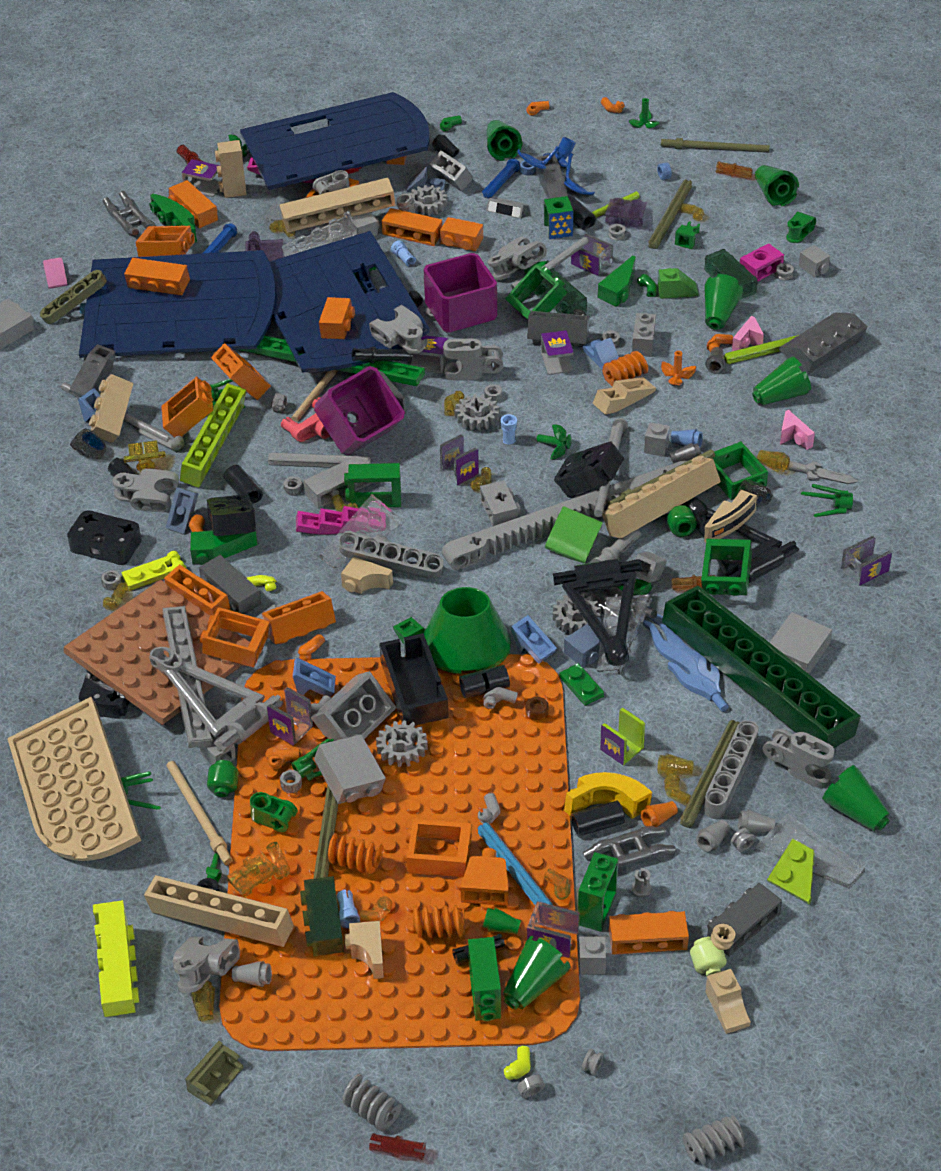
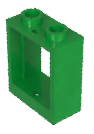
(527, 286)
(736, 454)
(374, 473)
(727, 550)
(597, 890)
(484, 979)

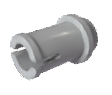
(642, 885)

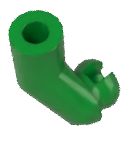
(651, 285)

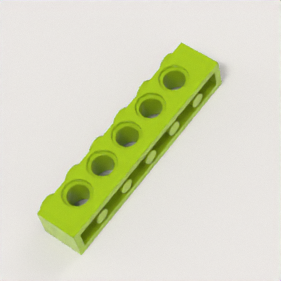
(212, 435)

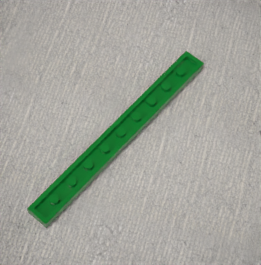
(394, 371)

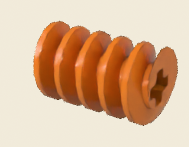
(625, 367)
(354, 855)
(438, 921)

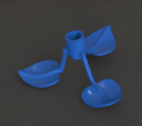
(563, 151)

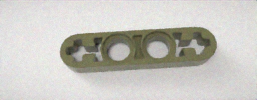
(56, 309)

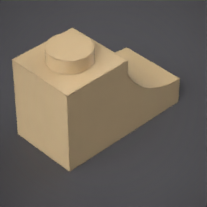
(364, 575)
(366, 945)
(727, 1001)

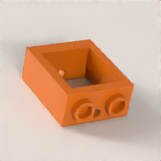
(165, 241)
(240, 371)
(187, 407)
(239, 623)
(435, 863)

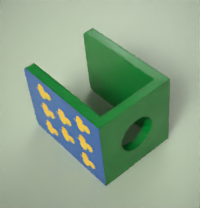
(559, 217)

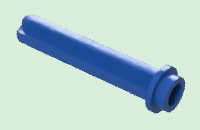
(512, 166)
(228, 231)

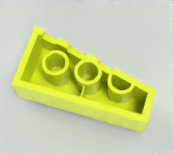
(115, 959)

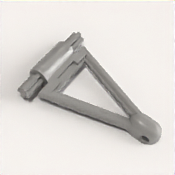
(239, 721)

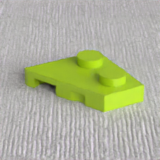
(795, 871)

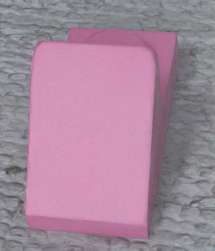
(55, 273)
(748, 334)
(796, 429)

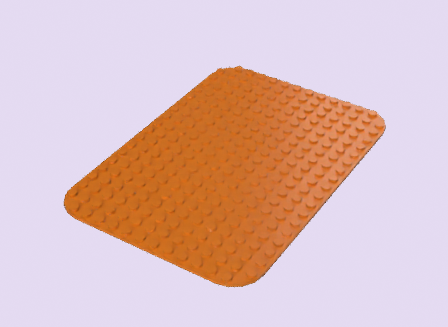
(424, 993)

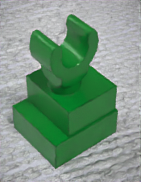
(686, 235)

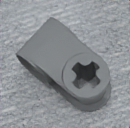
(332, 182)

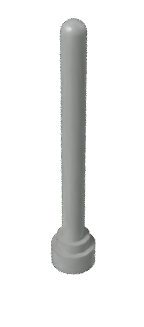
(563, 256)

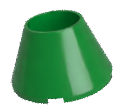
(467, 632)

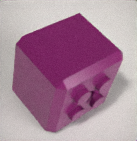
(460, 292)
(366, 398)

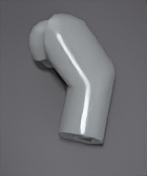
(492, 811)

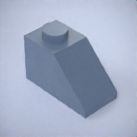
(582, 646)

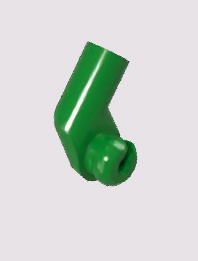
(448, 122)

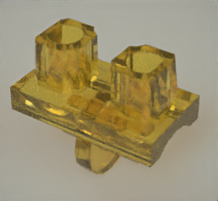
(151, 452)
(252, 873)

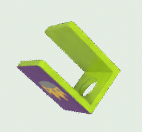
(630, 734)

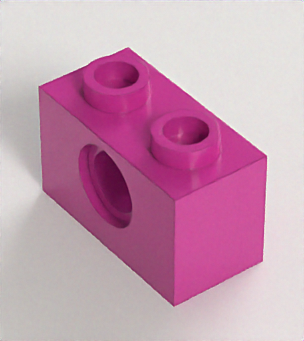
(762, 261)

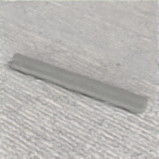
(311, 460)

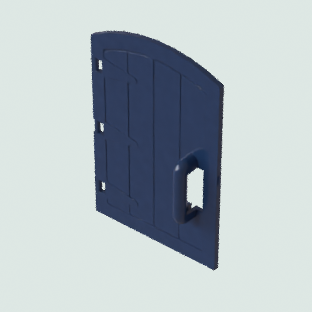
(355, 135)
(327, 271)
(225, 301)

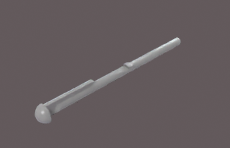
(618, 427)
(175, 443)

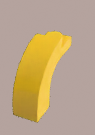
(606, 788)

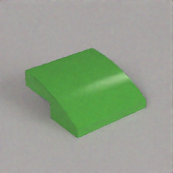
(573, 535)

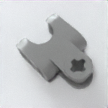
(515, 257)
(403, 331)
(472, 358)
(145, 489)
(801, 755)
(199, 962)

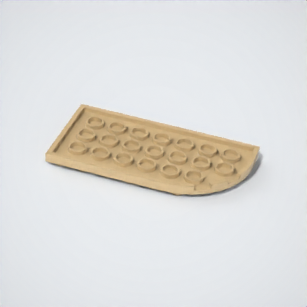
(74, 785)

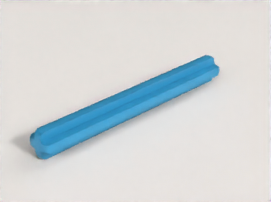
(513, 866)

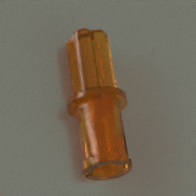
(734, 170)
(686, 583)

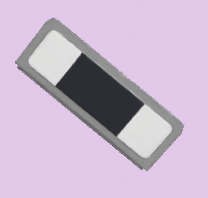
(506, 207)

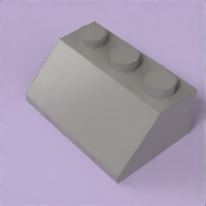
(354, 709)

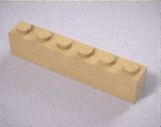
(331, 205)
(660, 497)
(219, 910)

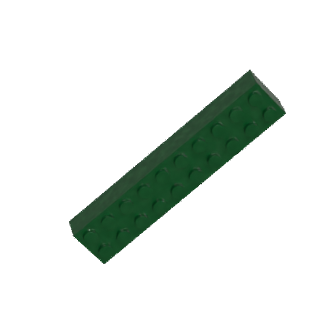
(759, 667)

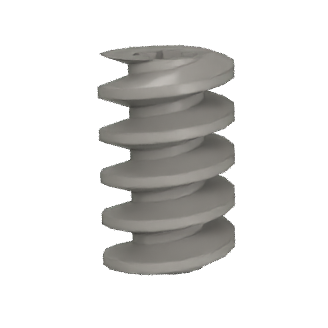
(371, 1104)
(713, 1138)

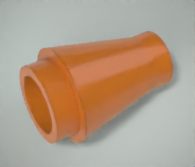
(657, 814)

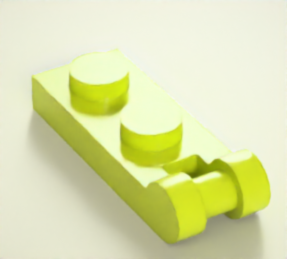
(151, 571)

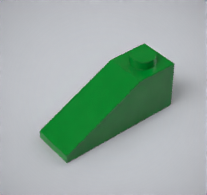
(616, 286)
(207, 546)

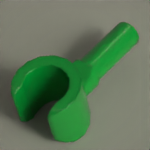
(212, 871)

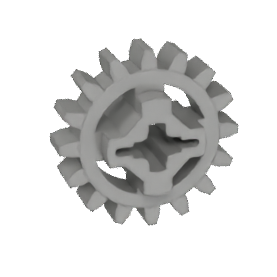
(429, 200)
(477, 412)
(572, 617)
(401, 743)

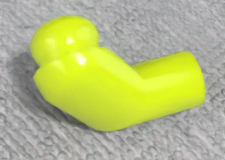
(260, 580)
(520, 1066)

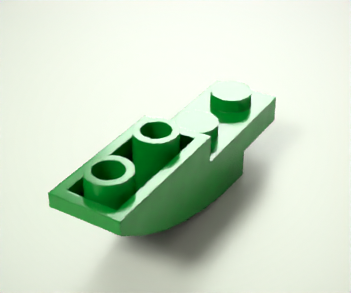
(171, 212)

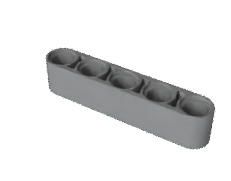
(399, 562)
(731, 769)

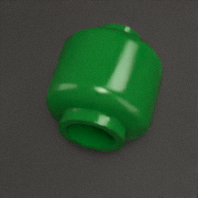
(681, 521)
(222, 778)

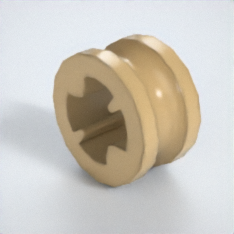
(725, 930)

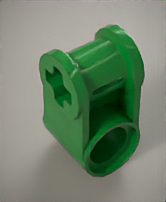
(799, 227)
(271, 811)

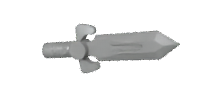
(814, 470)

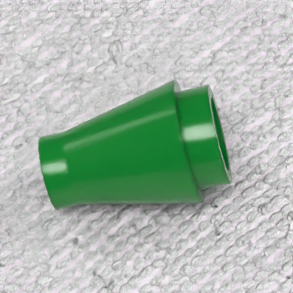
(499, 921)

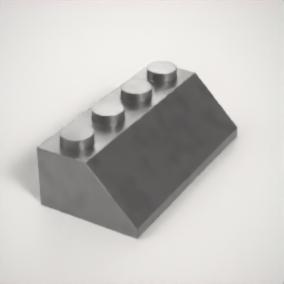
(825, 340)

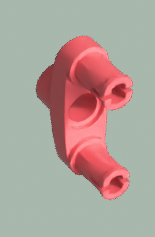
(306, 429)

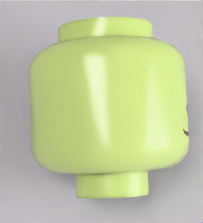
(707, 957)

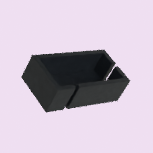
(414, 680)

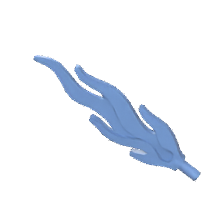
(698, 679)

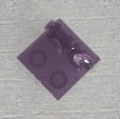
(626, 209)
(271, 248)

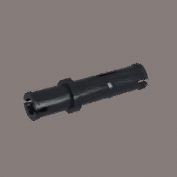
(373, 355)

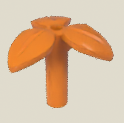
(676, 370)

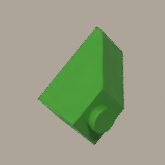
(675, 284)

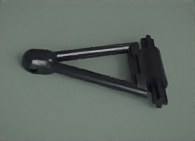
(764, 556)
(597, 577)

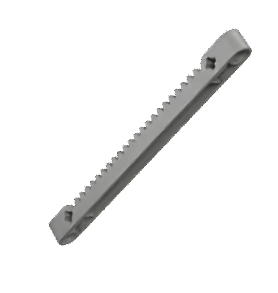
(462, 553)

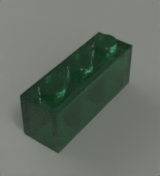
(724, 263)
(572, 300)
(322, 916)

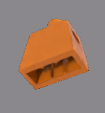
(485, 880)

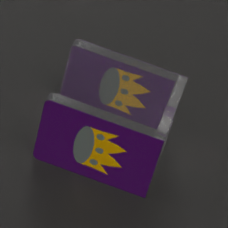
(593, 255)
(455, 460)
(869, 570)
(298, 713)
(555, 918)

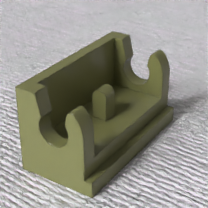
(213, 1073)

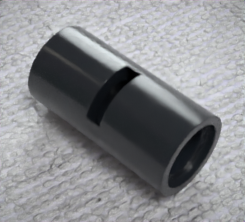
(581, 215)
(242, 483)
(484, 681)
(598, 818)

